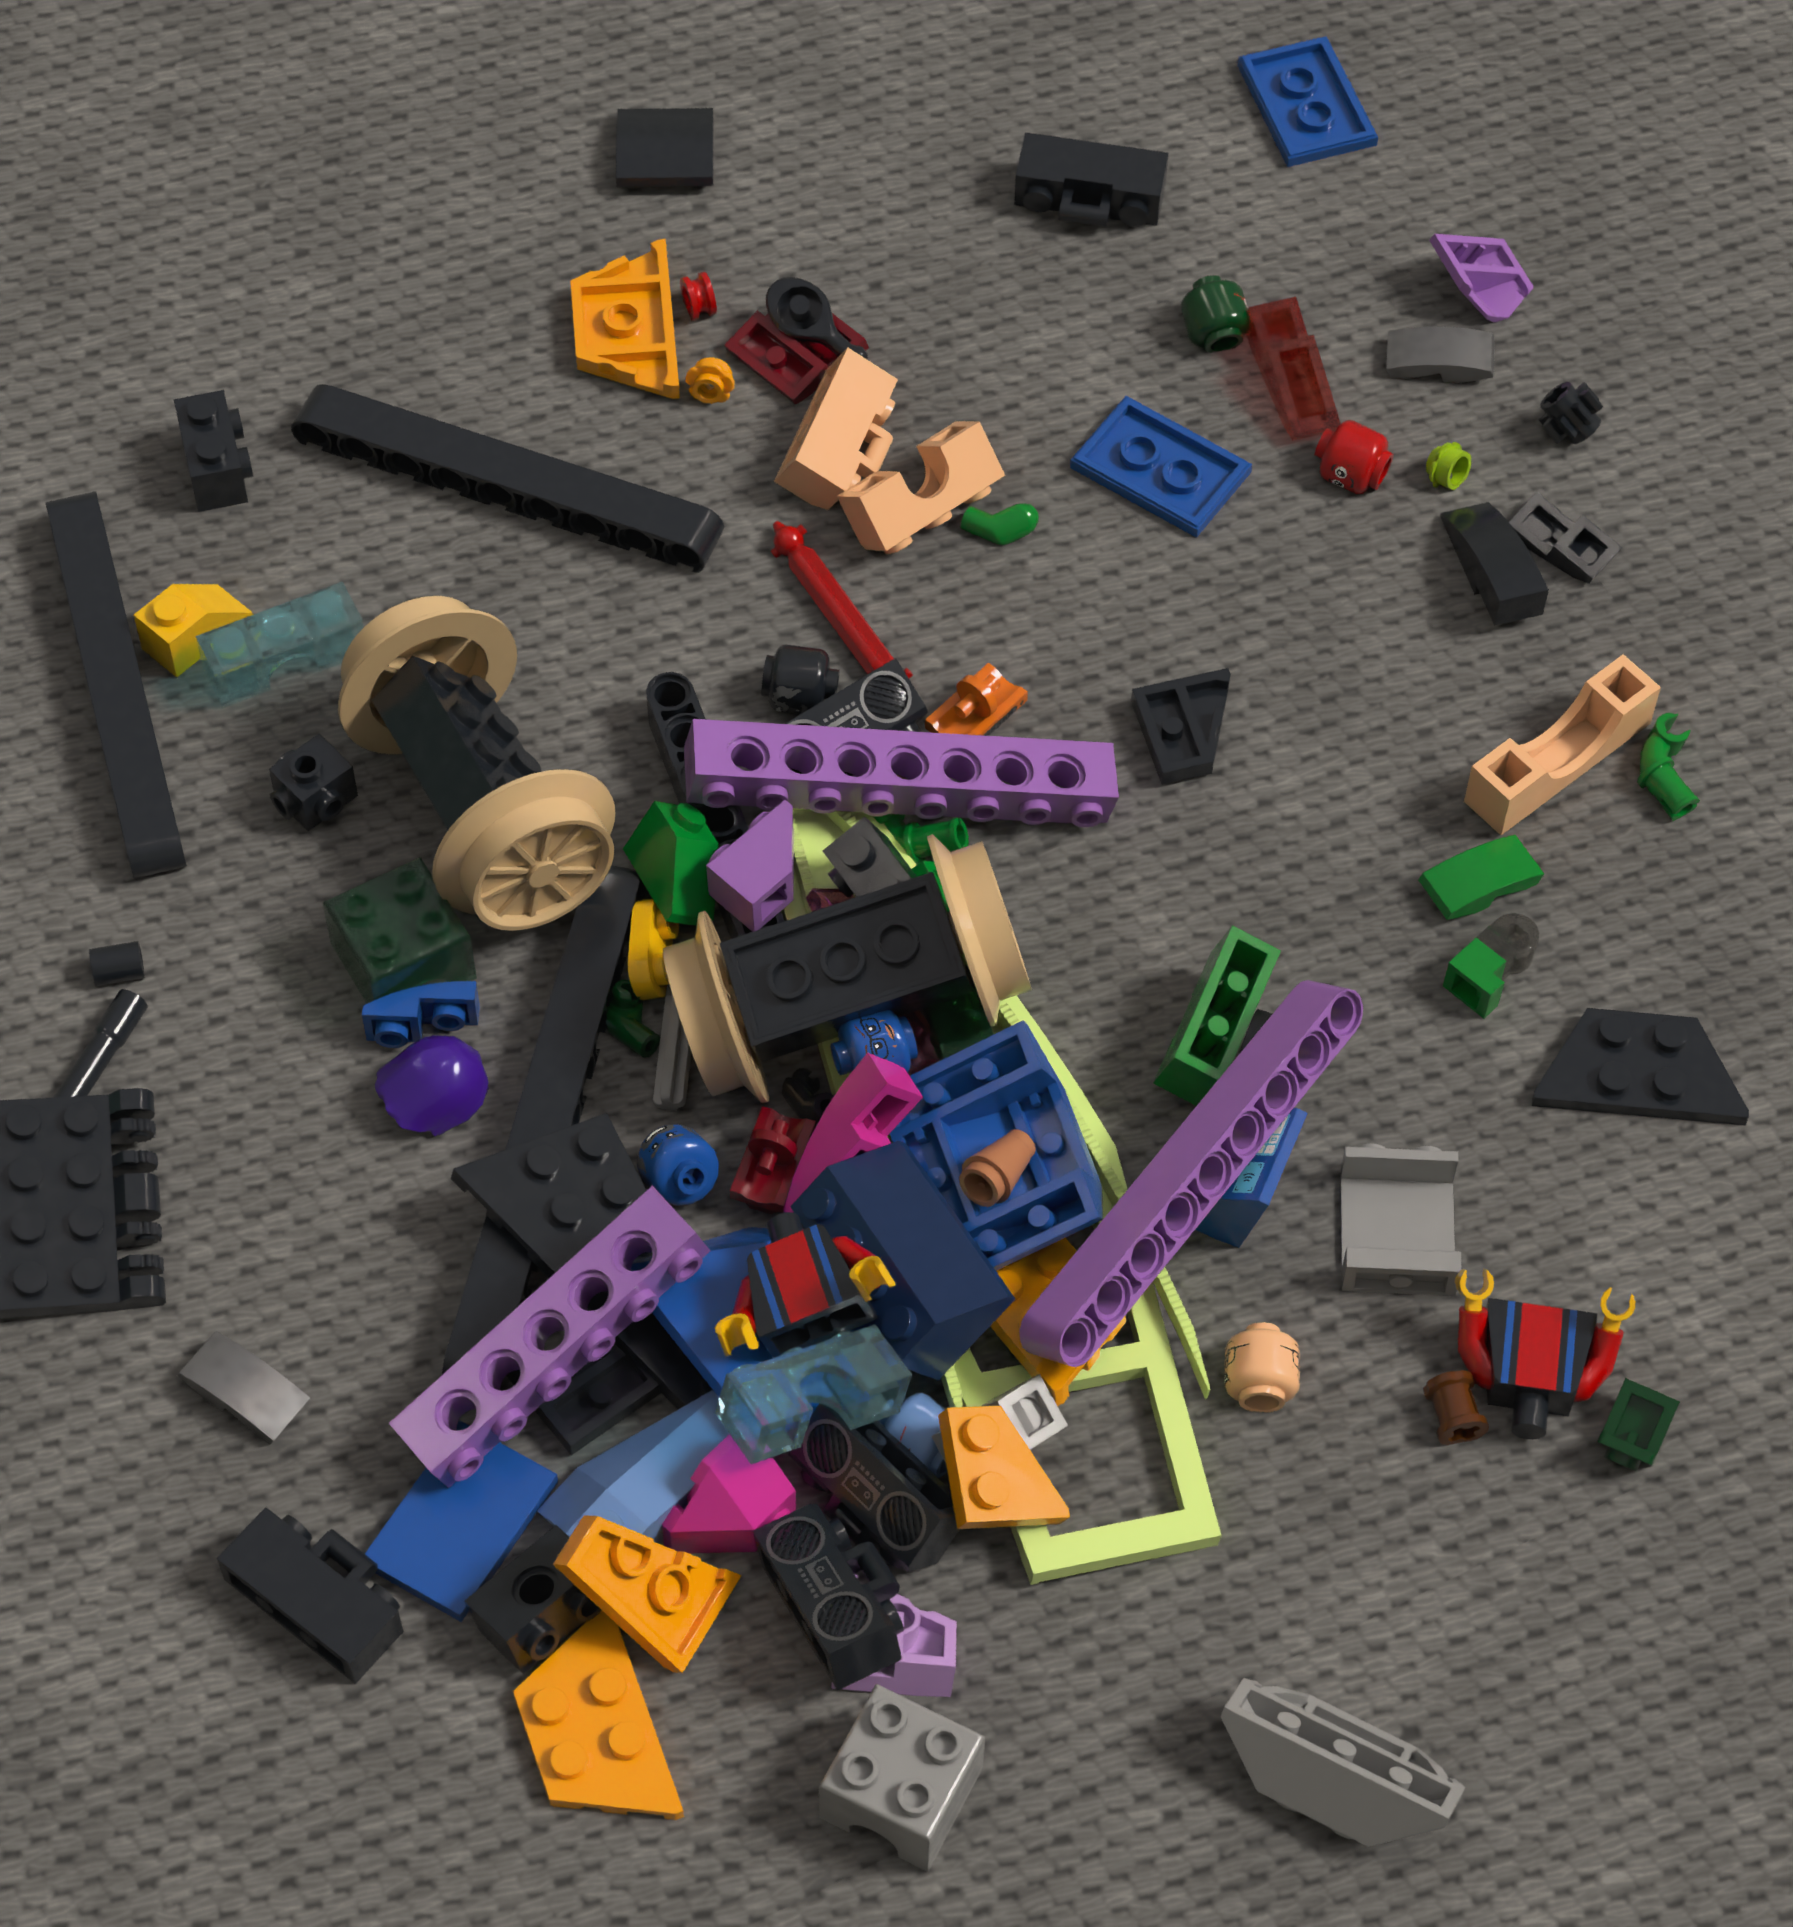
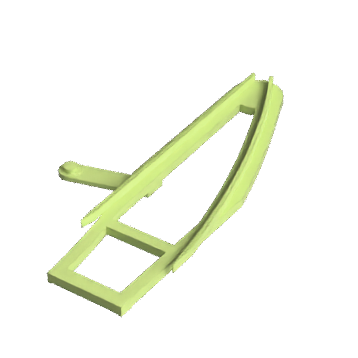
(1149, 1357)

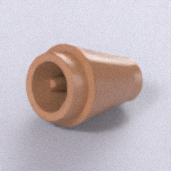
(994, 1171)

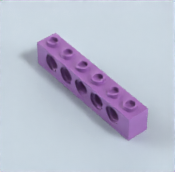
(519, 1340)

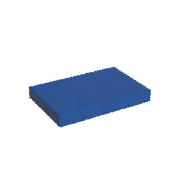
(1307, 101)
(1161, 466)
(456, 1537)

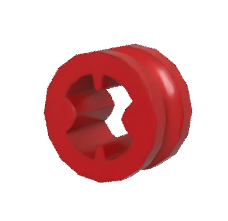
(698, 295)

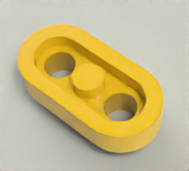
(645, 956)

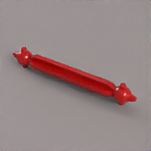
(830, 598)

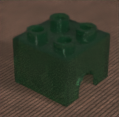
(398, 933)

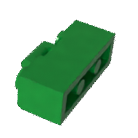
(1217, 1015)

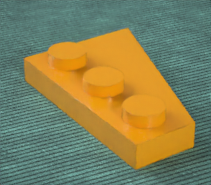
(646, 1588)

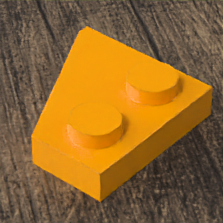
(994, 1472)

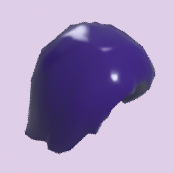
(433, 1084)

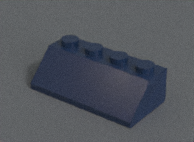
(942, 1279)

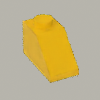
(179, 614)

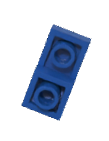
(401, 1015)

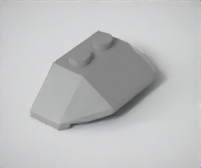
(1337, 1766)

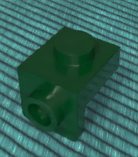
(1637, 1425)

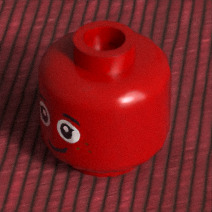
(1353, 457)

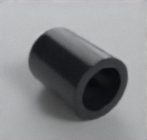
(116, 963)

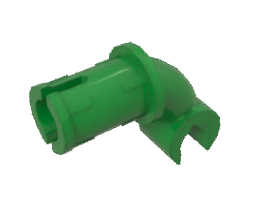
(1658, 771)
(914, 838)

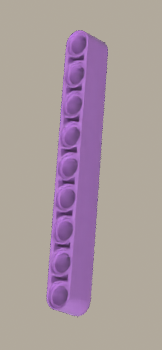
(1190, 1173)

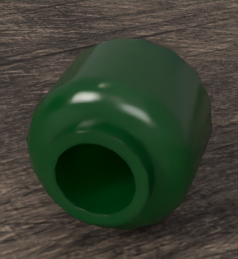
(1215, 314)

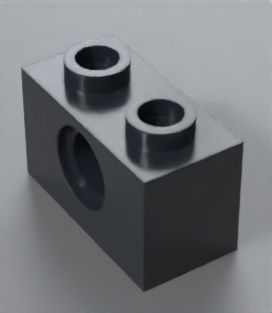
(531, 1604)

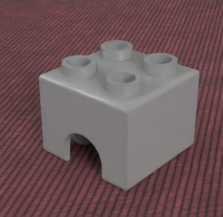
(902, 1775)

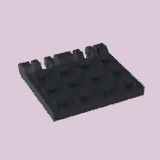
(65, 1205)

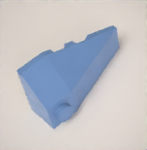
(642, 1475)

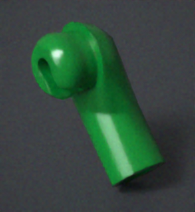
(1003, 526)

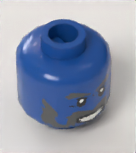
(678, 1164)

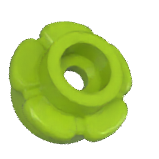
(1447, 460)

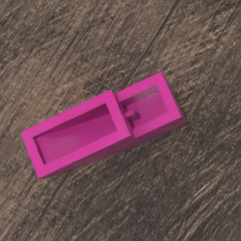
(857, 1119)

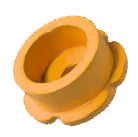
(712, 372)

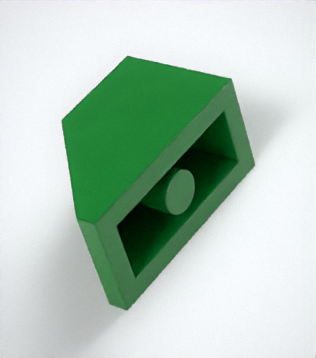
(671, 860)

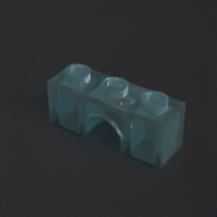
(247, 651)
(769, 1402)

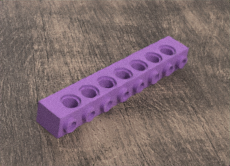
(878, 756)

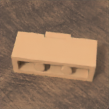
(844, 412)

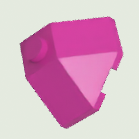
(728, 1503)

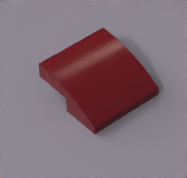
(784, 362)

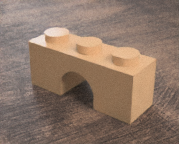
(957, 470)

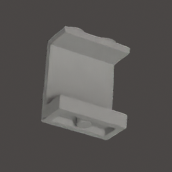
(1398, 1220)

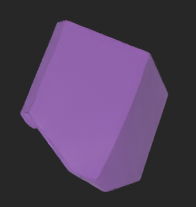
(1484, 273)

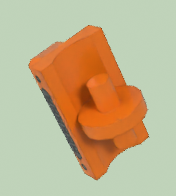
(978, 704)

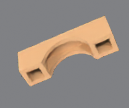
(1602, 718)

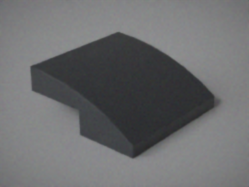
(664, 147)

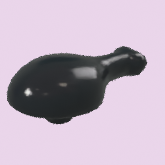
(806, 314)

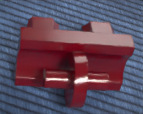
(771, 1161)

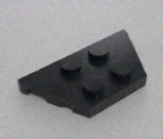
(1641, 1069)

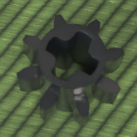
(1570, 413)

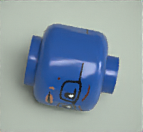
(876, 1034)

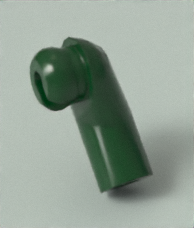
(625, 1020)

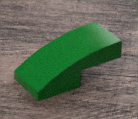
(1479, 875)

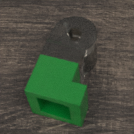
(1482, 966)

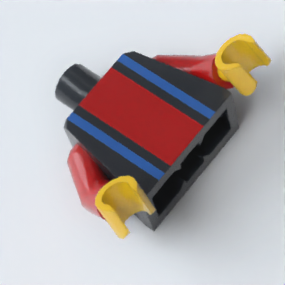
(802, 1289)
(1535, 1354)

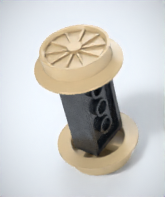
(517, 837)
(841, 963)

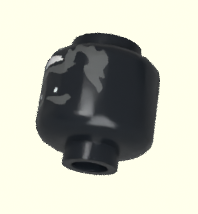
(798, 678)

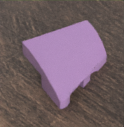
(926, 1654)

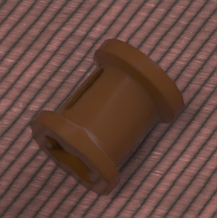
(1455, 1407)

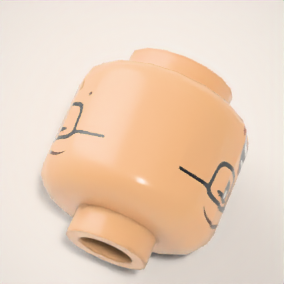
(1262, 1368)

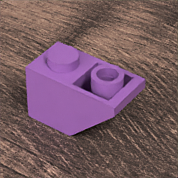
(757, 870)

